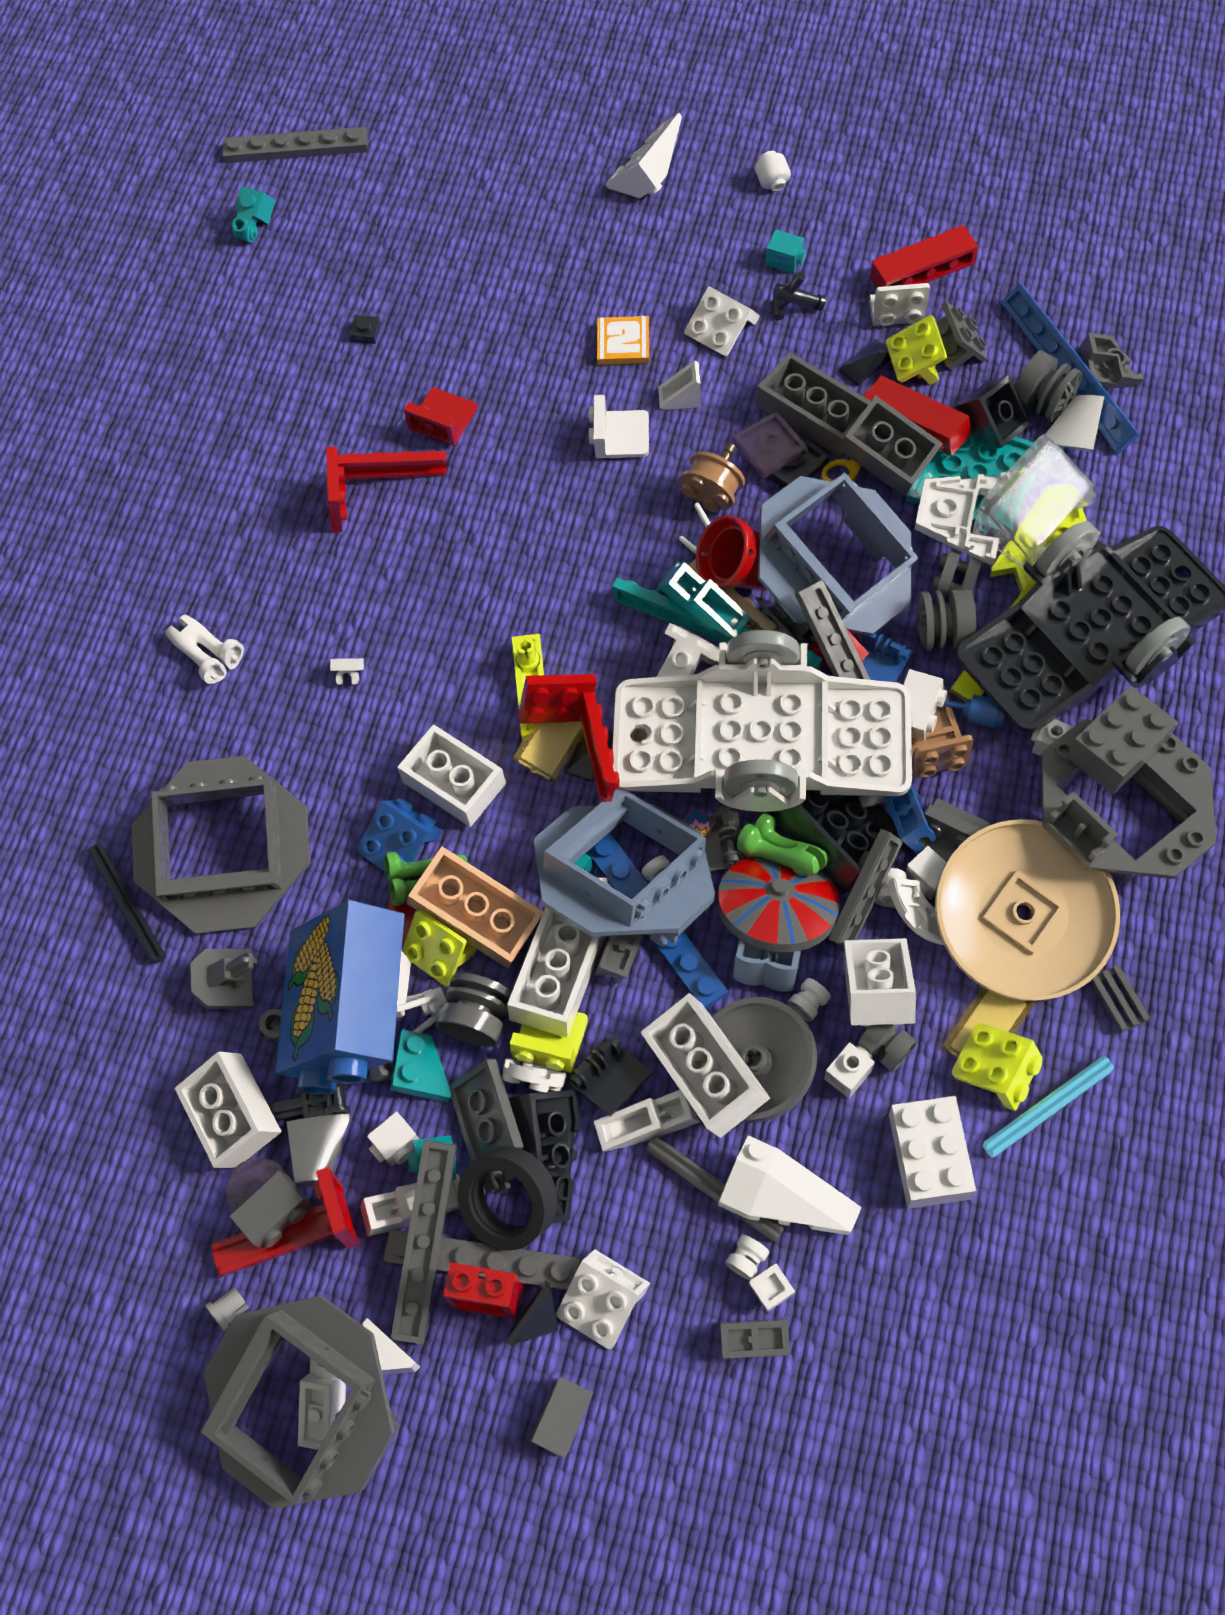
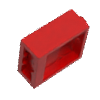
(494, 1296)

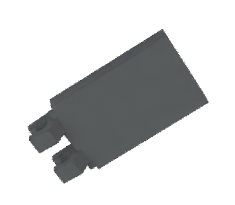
(486, 1118)

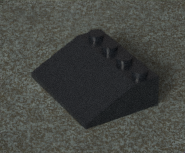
(838, 828)

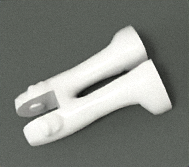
(194, 633)

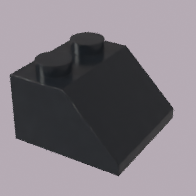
(995, 411)

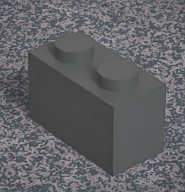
(271, 1210)

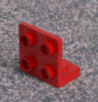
(440, 416)

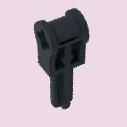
(312, 1105)

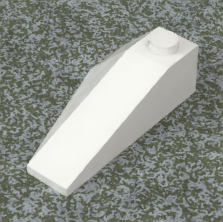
(648, 163)
(779, 1188)

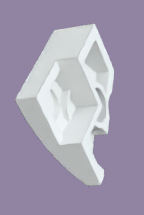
(1078, 423)

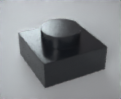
(364, 329)

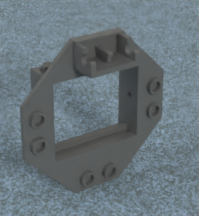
(1170, 776)
(224, 899)
(356, 1436)

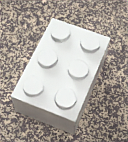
(452, 775)
(879, 982)
(227, 1110)
(931, 1152)

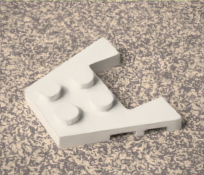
(948, 513)

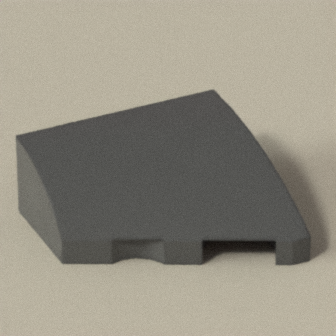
(1108, 362)
(315, 1145)

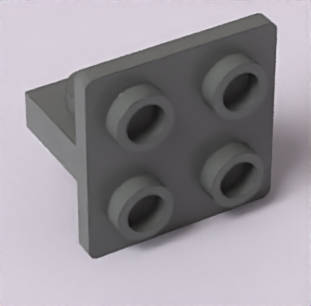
(960, 337)
(950, 827)

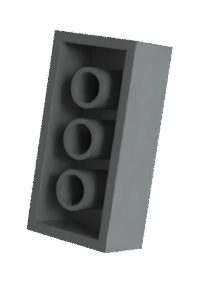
(811, 402)

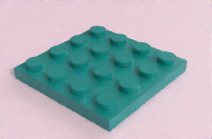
(968, 462)

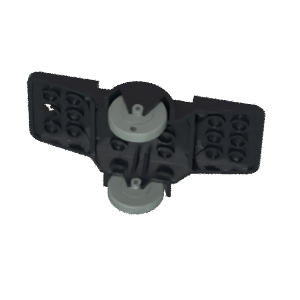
(1090, 621)

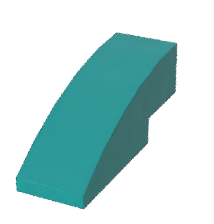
(704, 600)

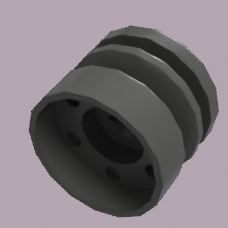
(1050, 388)
(941, 620)
(473, 1010)

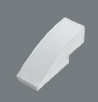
(645, 1121)
(395, 1208)

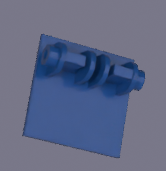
(885, 657)

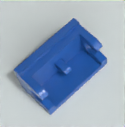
(909, 819)

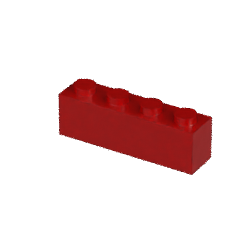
(926, 259)
(935, 418)

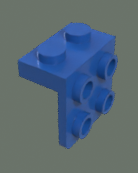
(397, 830)

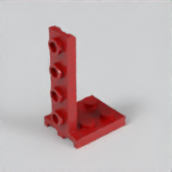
(374, 466)
(573, 700)
(319, 1224)

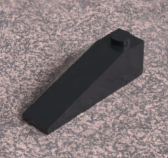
(548, 1132)

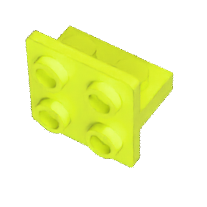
(917, 351)
(435, 947)

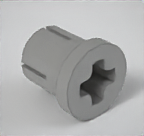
(227, 1308)

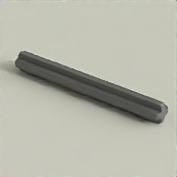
(706, 1183)

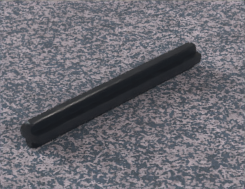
(126, 903)

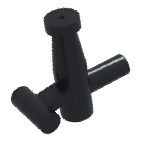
(792, 294)

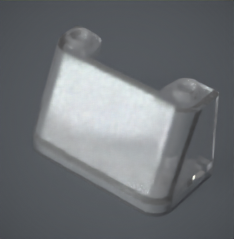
(1033, 501)

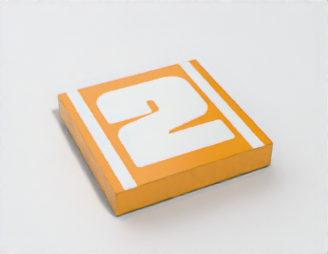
(623, 340)

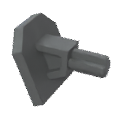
(222, 978)

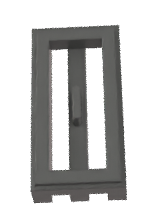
(1130, 994)

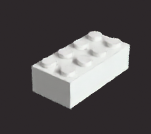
(554, 976)
(705, 1065)

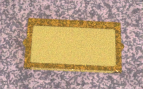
(549, 747)
(989, 1010)

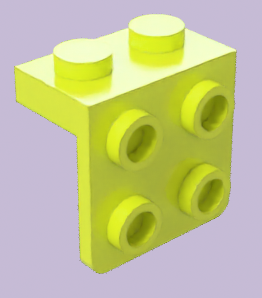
(548, 1048)
(999, 1063)

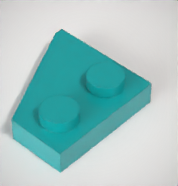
(418, 1068)

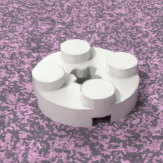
(539, 1076)

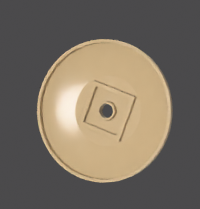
(1070, 922)

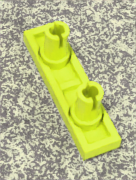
(527, 662)

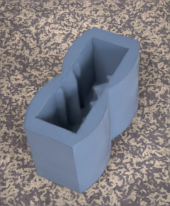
(766, 967)

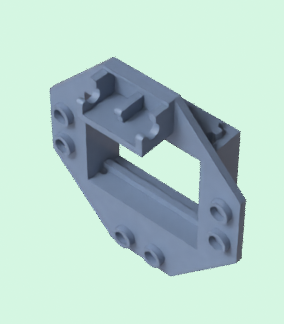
(789, 566)
(598, 909)

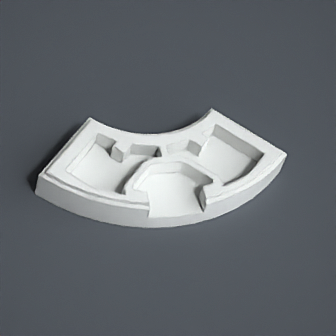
(915, 908)

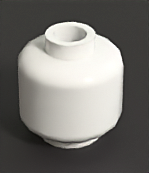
(772, 171)

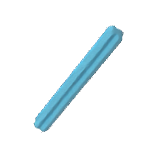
(1047, 1106)

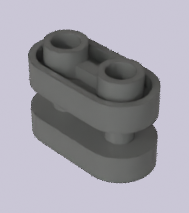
(950, 564)

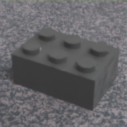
(889, 445)
(1121, 739)

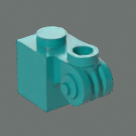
(251, 208)

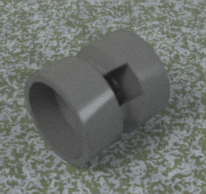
(888, 1044)

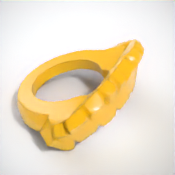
(851, 465)

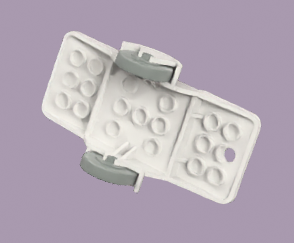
(763, 729)

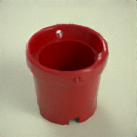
(729, 554)

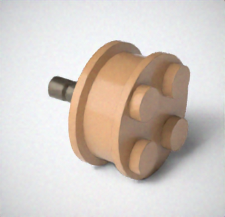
(712, 479)

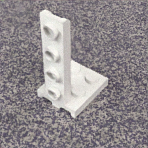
(683, 659)

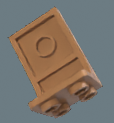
(943, 748)

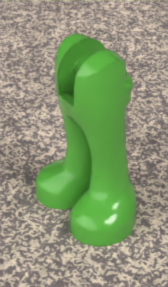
(766, 843)
(398, 870)

